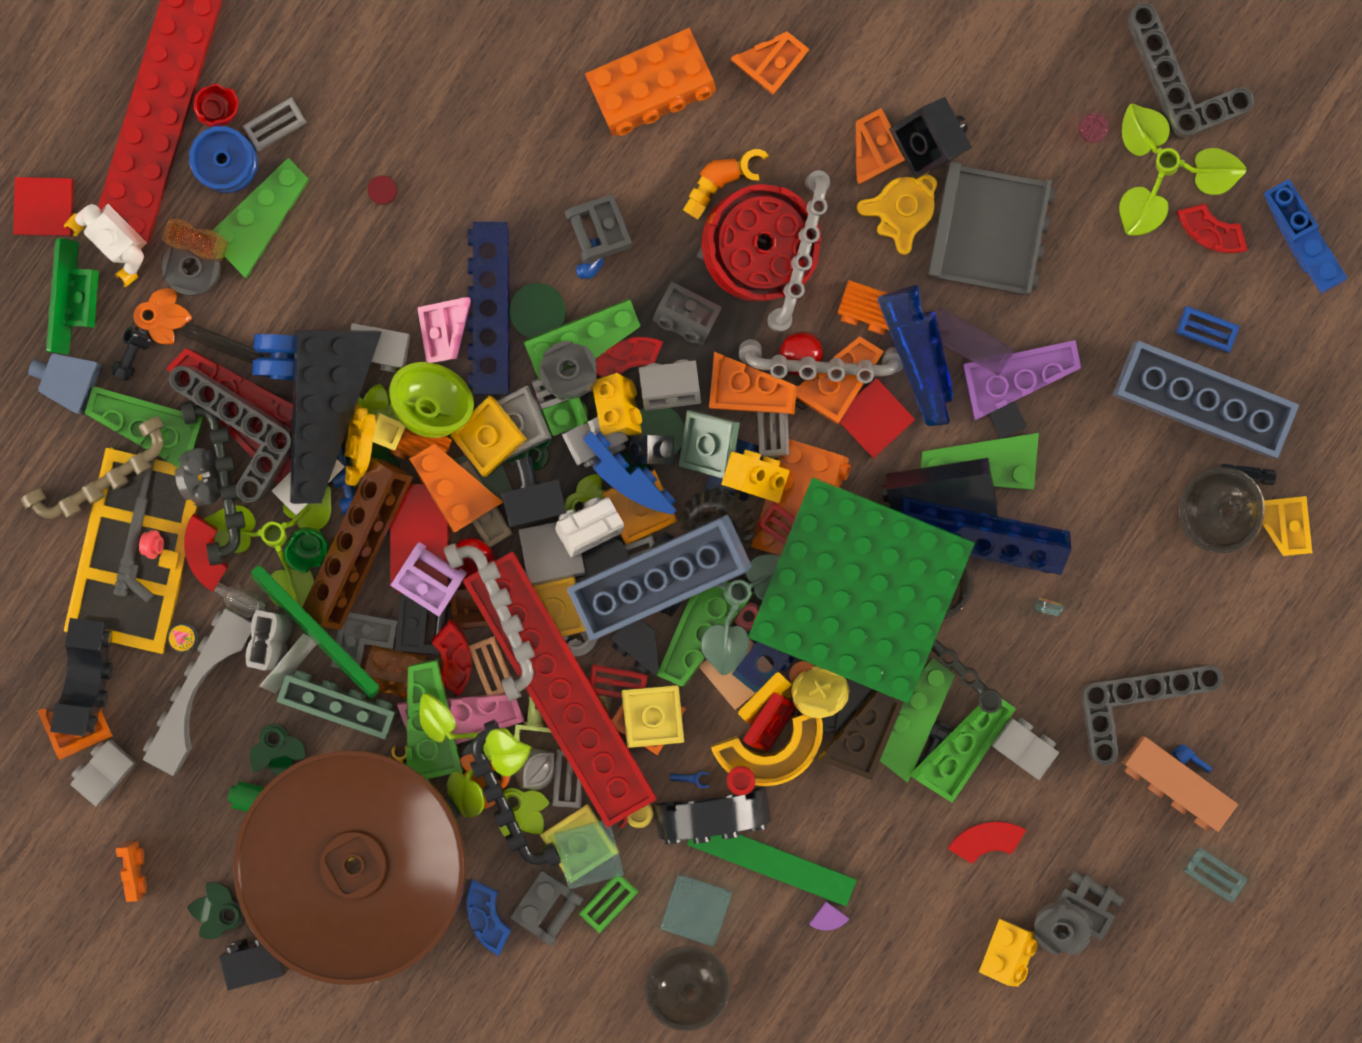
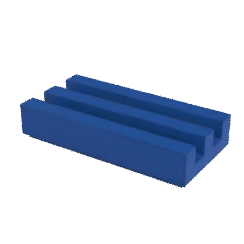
(1201, 339)

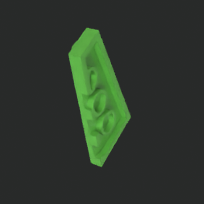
(260, 216)
(595, 331)
(127, 413)
(1010, 459)
(685, 651)
(917, 719)
(423, 753)
(960, 753)

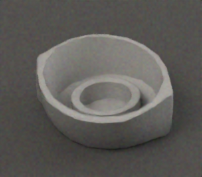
(537, 770)

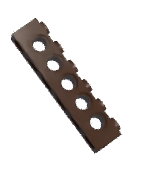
(356, 543)

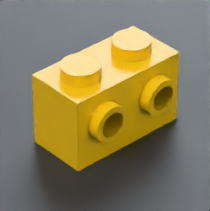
(755, 476)

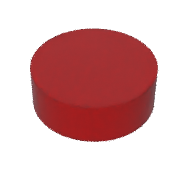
(740, 780)

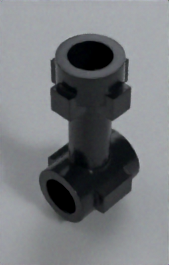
(136, 339)
(939, 733)

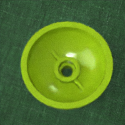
(430, 399)

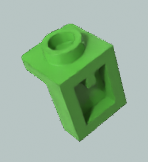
(565, 416)

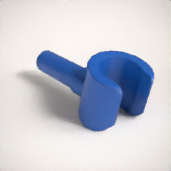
(1184, 754)
(691, 778)

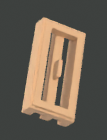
(483, 644)

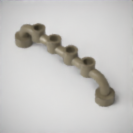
(116, 478)

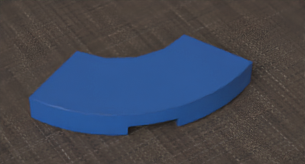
(484, 917)

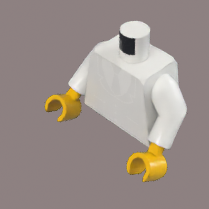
(112, 237)

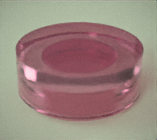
(1093, 128)

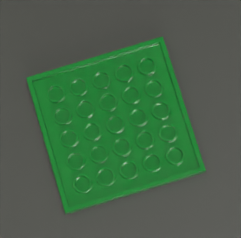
(861, 589)

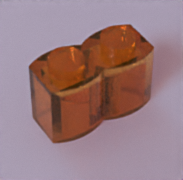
(189, 238)

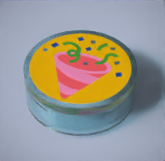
(1048, 607)
(182, 637)

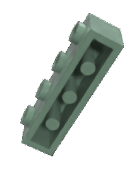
(337, 705)

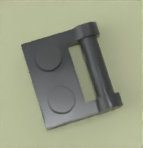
(607, 225)
(538, 903)

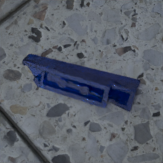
(920, 351)

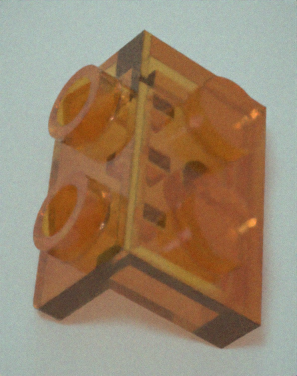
(390, 669)

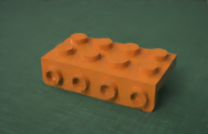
(651, 82)
(804, 463)

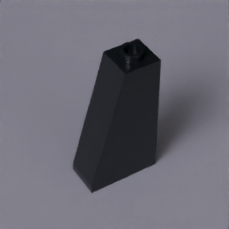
(956, 485)

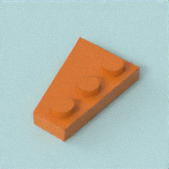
(748, 389)
(833, 397)
(452, 488)

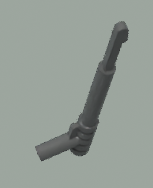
(127, 570)

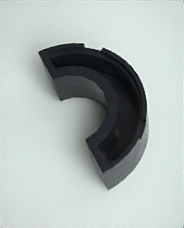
(85, 678)
(712, 817)

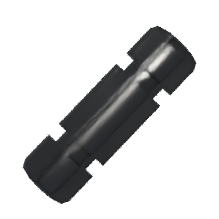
(1266, 476)

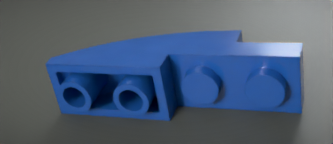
(1303, 236)
(635, 484)

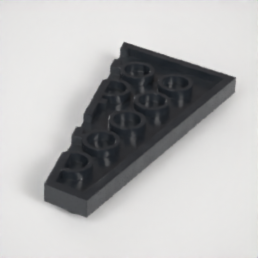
(326, 388)

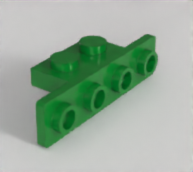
(71, 296)

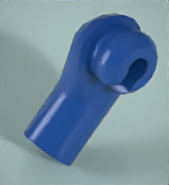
(590, 270)

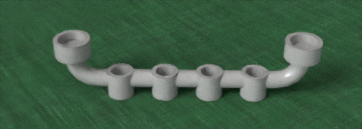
(817, 184)
(751, 353)
(500, 600)

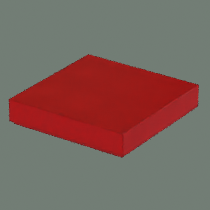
(43, 206)
(875, 418)
(770, 722)

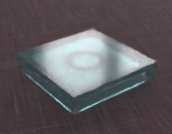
(588, 854)
(696, 910)

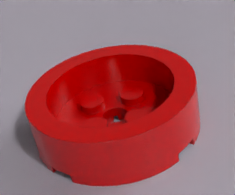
(732, 237)

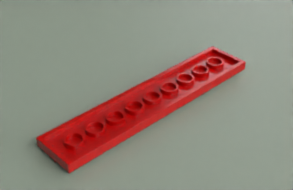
(158, 111)
(566, 698)

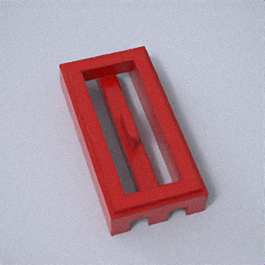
(768, 516)
(593, 678)

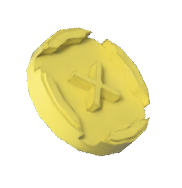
(819, 692)

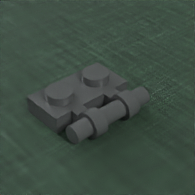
(1097, 913)

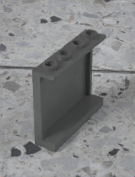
(990, 229)

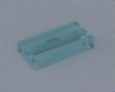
(1195, 861)

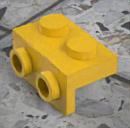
(617, 405)
(1009, 953)

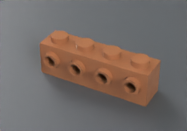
(1179, 783)

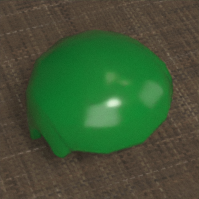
(305, 549)

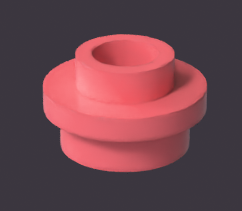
(151, 544)
(741, 622)

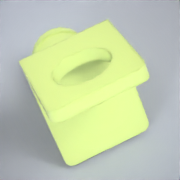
(534, 721)

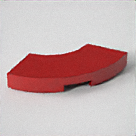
(1210, 231)
(627, 355)
(196, 537)
(455, 656)
(985, 838)

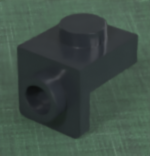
(651, 449)

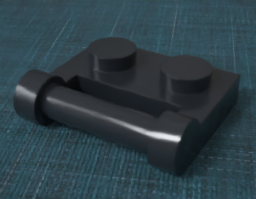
(413, 626)

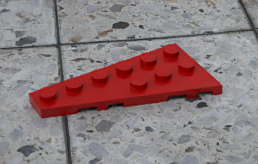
(259, 396)

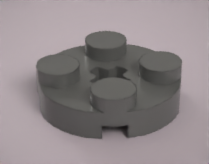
(178, 278)
(566, 386)
(192, 464)
(1066, 914)

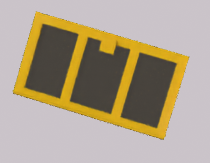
(168, 512)

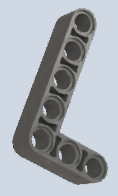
(1176, 81)
(242, 422)
(1137, 694)

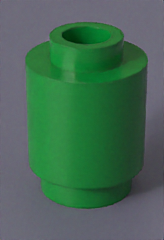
(243, 795)

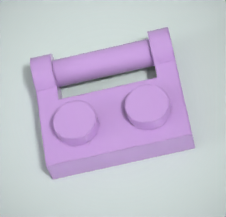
(423, 587)

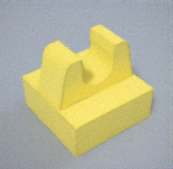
(387, 431)

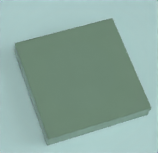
(708, 443)

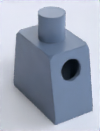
(66, 380)

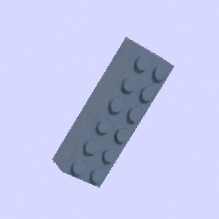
(1205, 400)
(659, 577)

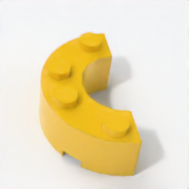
(778, 766)

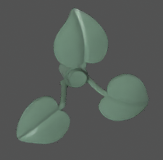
(728, 645)

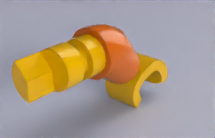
(716, 175)

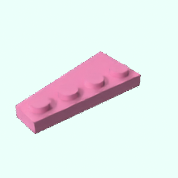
(474, 711)

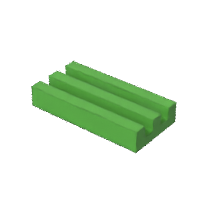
(625, 884)

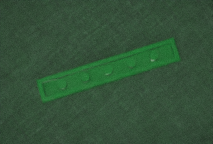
(315, 632)
(781, 866)

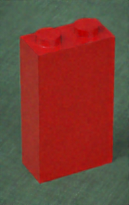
(414, 522)

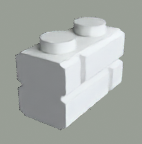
(589, 526)

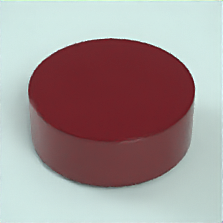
(382, 190)

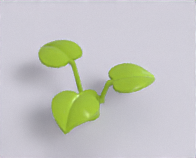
(1148, 129)
(274, 535)
(500, 747)

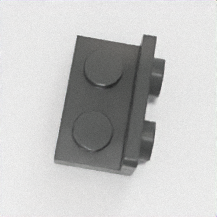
(686, 314)

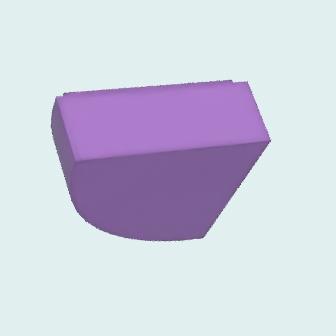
(828, 918)

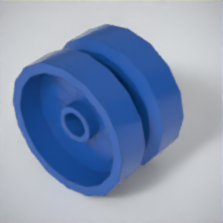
(235, 172)
(281, 363)

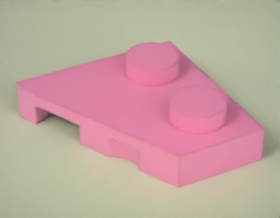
(443, 328)

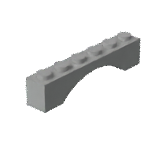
(172, 742)

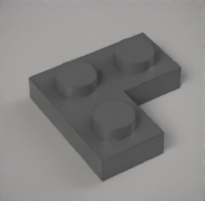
(363, 630)

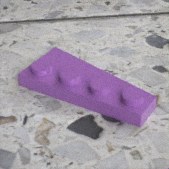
(1020, 376)

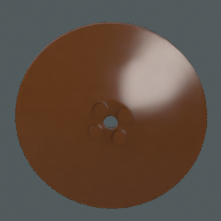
(297, 878)

